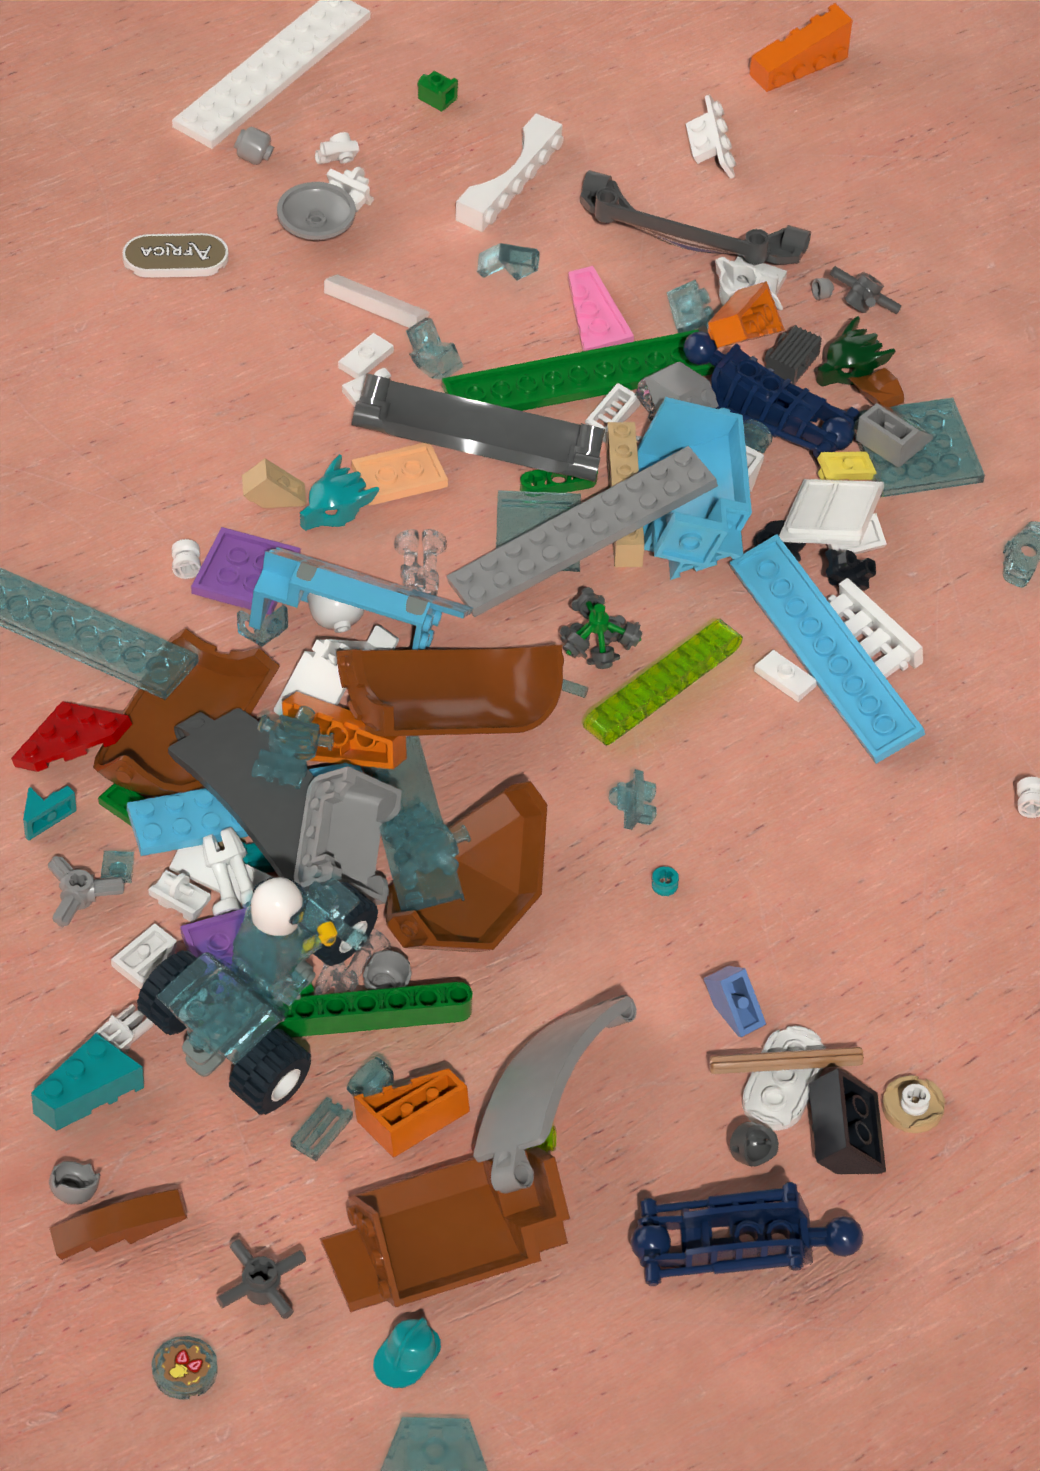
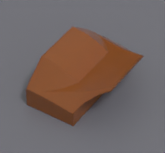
(880, 388)

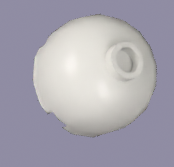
(333, 614)

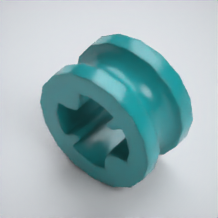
(662, 888)

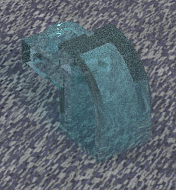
(430, 354)

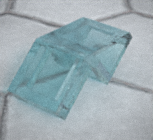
(515, 259)

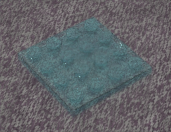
(940, 464)

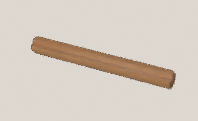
(786, 1060)

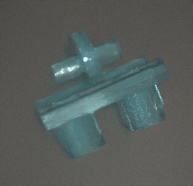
(631, 799)

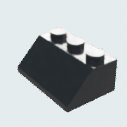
(846, 1125)

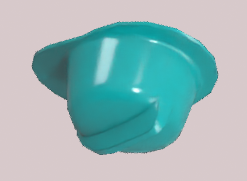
(406, 1353)

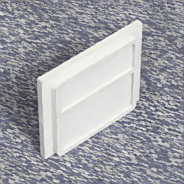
(831, 512)

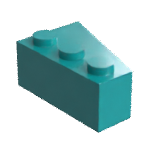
(84, 1082)

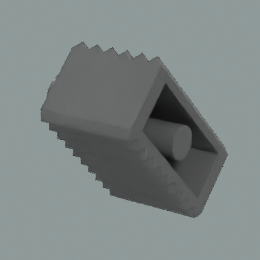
(793, 353)

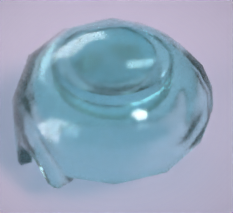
(371, 1078)

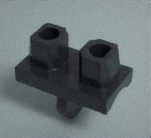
(847, 565)

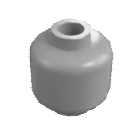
(253, 145)

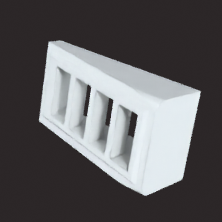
(617, 393)

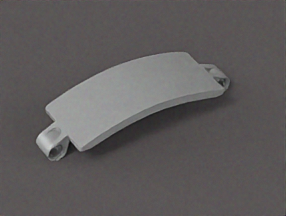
(532, 1087)

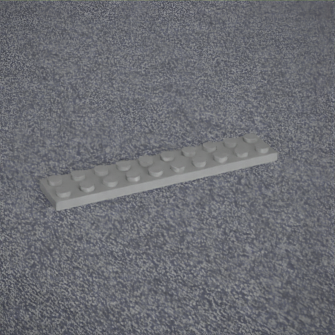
(581, 531)

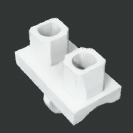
(354, 184)
(180, 894)

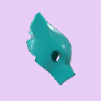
(337, 492)

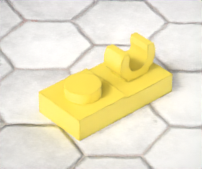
(845, 466)

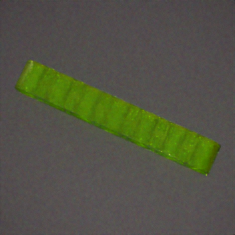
(662, 682)

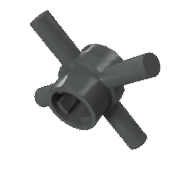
(864, 291)
(253, 1278)

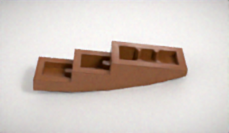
(120, 1221)

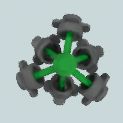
(608, 630)

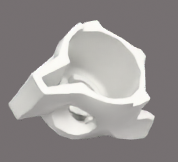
(730, 283)

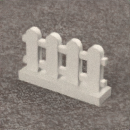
(885, 632)

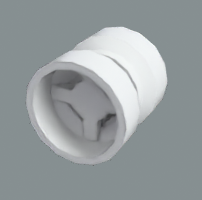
(186, 559)
(1029, 797)

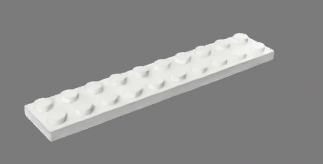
(270, 70)

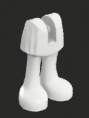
(218, 861)

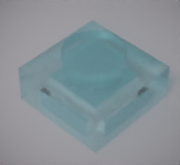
(118, 865)

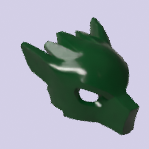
(854, 351)

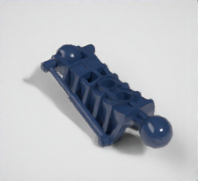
(765, 397)
(743, 1214)

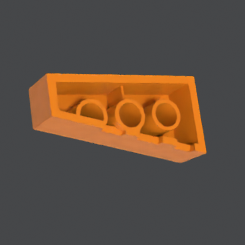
(803, 50)
(746, 317)
(351, 740)

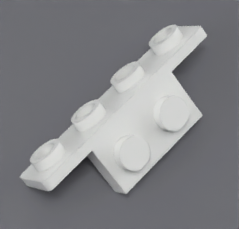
(709, 137)

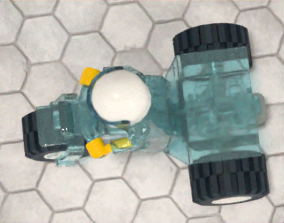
(234, 1014)

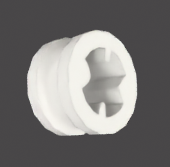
(919, 1091)

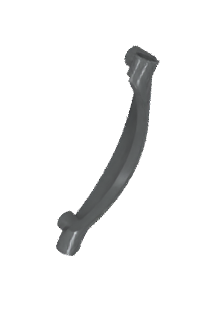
(479, 428)

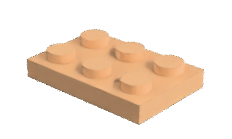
(401, 472)

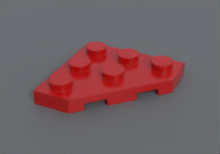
(69, 734)

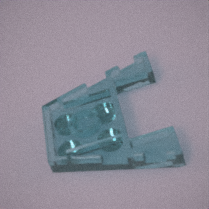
(434, 1446)

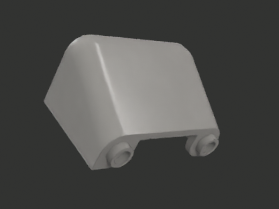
(343, 831)

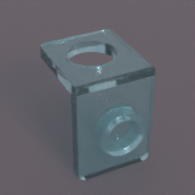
(271, 627)

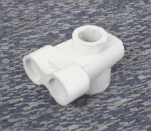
(338, 148)

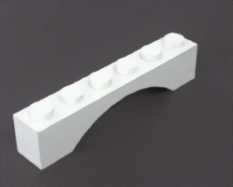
(484, 201)

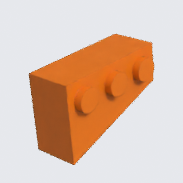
(413, 1111)

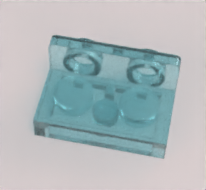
(690, 306)

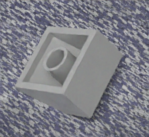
(681, 384)

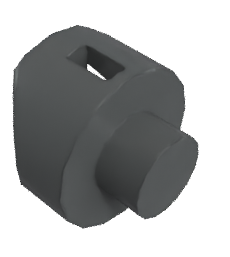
(750, 1146)

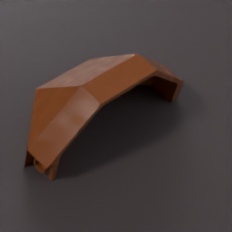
(496, 873)

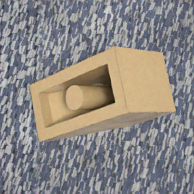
(272, 486)

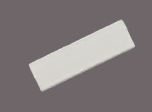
(374, 301)
(191, 863)

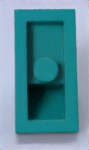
(43, 814)

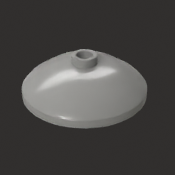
(316, 210)

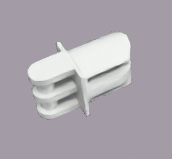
(125, 1028)

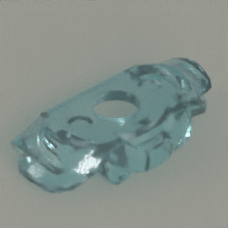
(1019, 567)

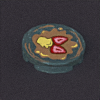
(184, 1367)

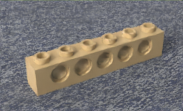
(622, 464)

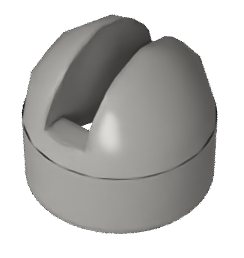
(822, 288)

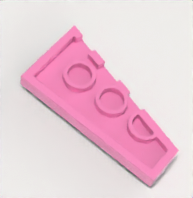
(595, 311)

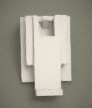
(318, 670)

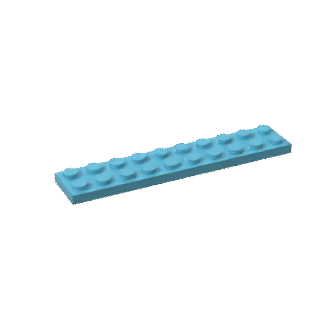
(827, 649)

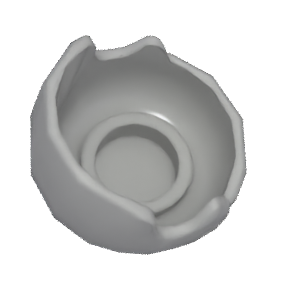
(387, 970)
(73, 1182)

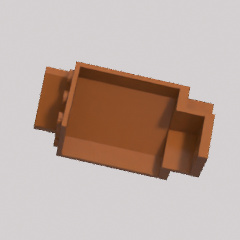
(444, 1232)

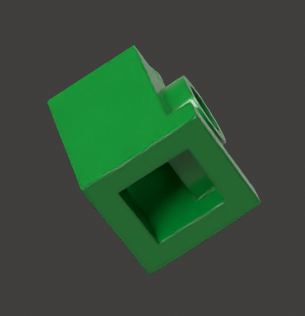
(437, 90)

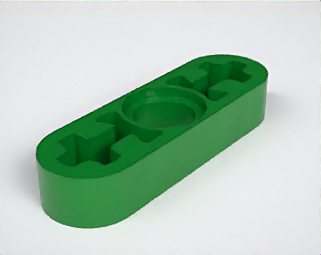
(538, 479)

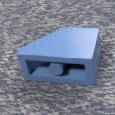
(735, 999)

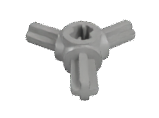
(79, 889)

